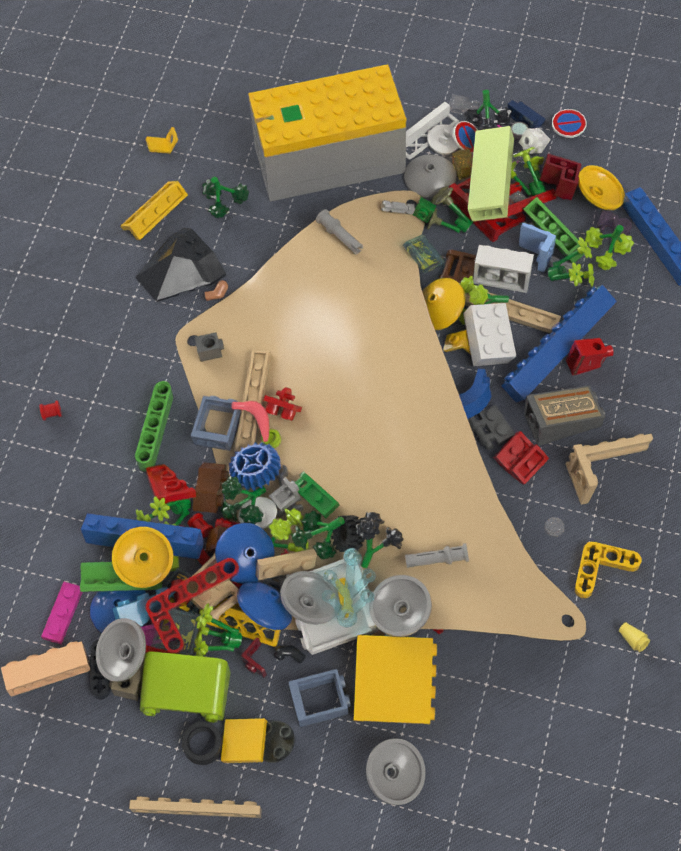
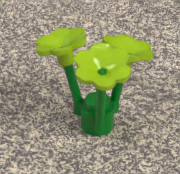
(536, 186)

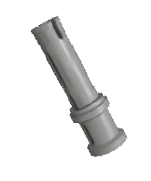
(334, 227)
(445, 555)

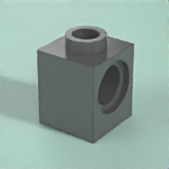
(204, 342)

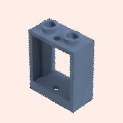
(213, 439)
(313, 681)

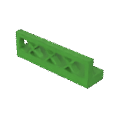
(102, 577)

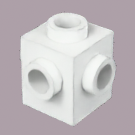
(535, 138)

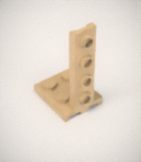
(580, 461)

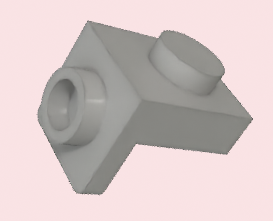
(285, 495)

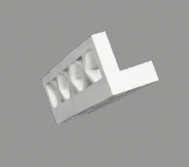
(425, 125)

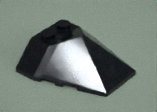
(180, 266)

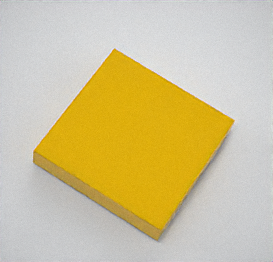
(243, 740)

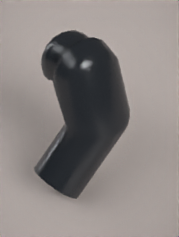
(289, 650)

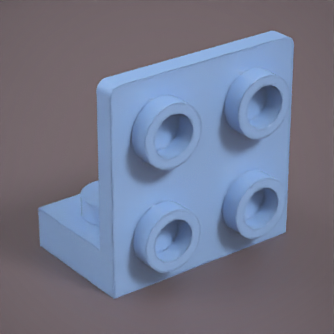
(539, 242)

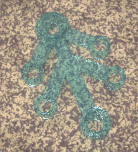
(350, 590)

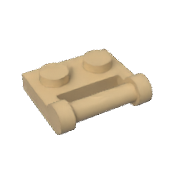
(216, 596)

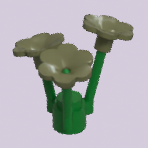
(462, 222)

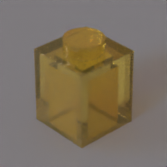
(462, 162)

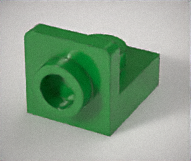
(424, 210)

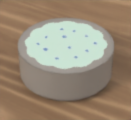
(518, 129)

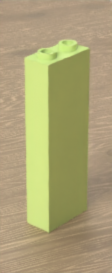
(491, 174)

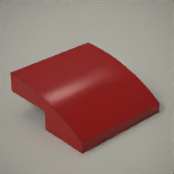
(521, 458)

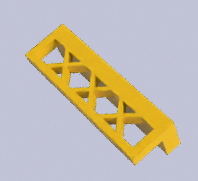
(155, 209)
(238, 614)

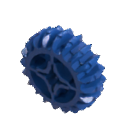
(255, 465)

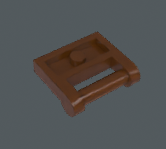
(464, 268)

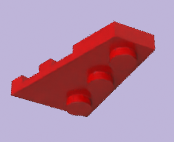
(167, 485)

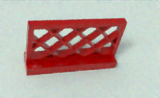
(487, 227)

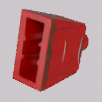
(587, 355)

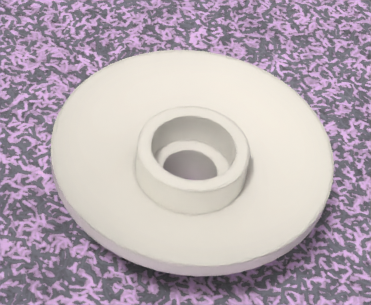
(266, 506)

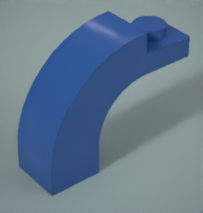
(478, 395)

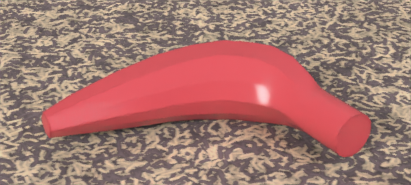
(259, 414)

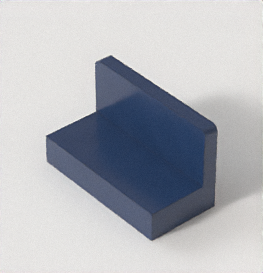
(525, 114)

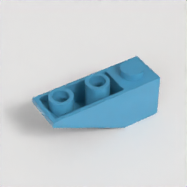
(137, 609)

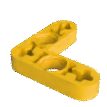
(600, 558)

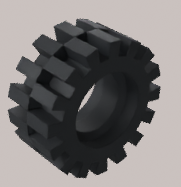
(345, 535)

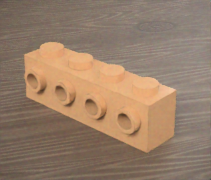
(45, 668)

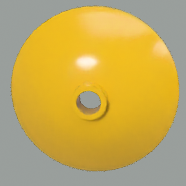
(601, 187)
(444, 301)
(127, 558)

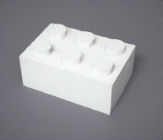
(503, 268)
(489, 334)

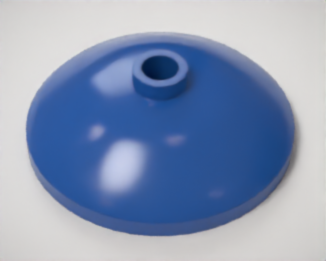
(235, 543)
(103, 602)
(263, 605)

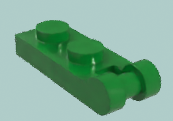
(316, 495)

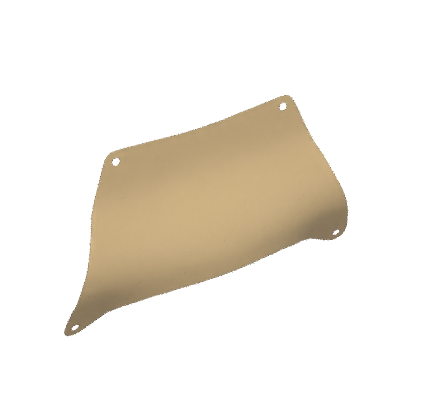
(376, 417)

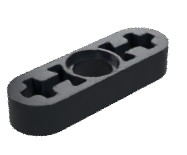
(94, 684)

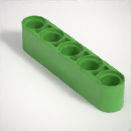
(154, 418)

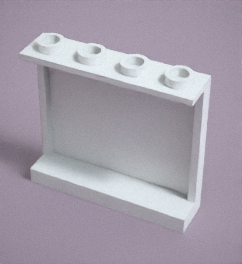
(331, 634)

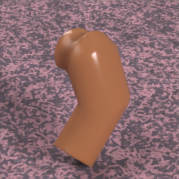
(219, 291)

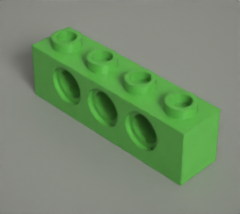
(547, 221)

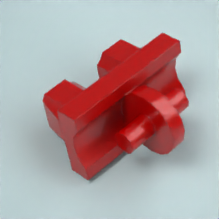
(274, 404)

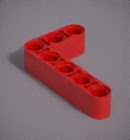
(185, 596)

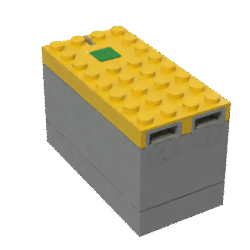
(329, 132)

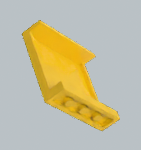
(394, 679)

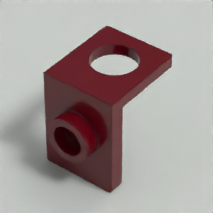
(251, 665)

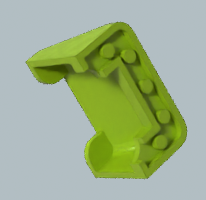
(184, 685)

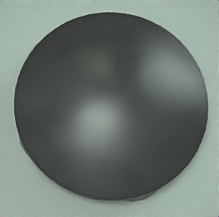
(278, 741)

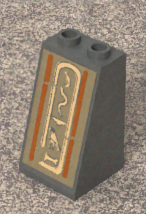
(562, 413)

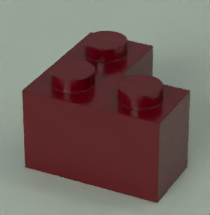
(561, 173)

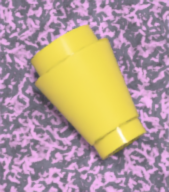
(636, 639)

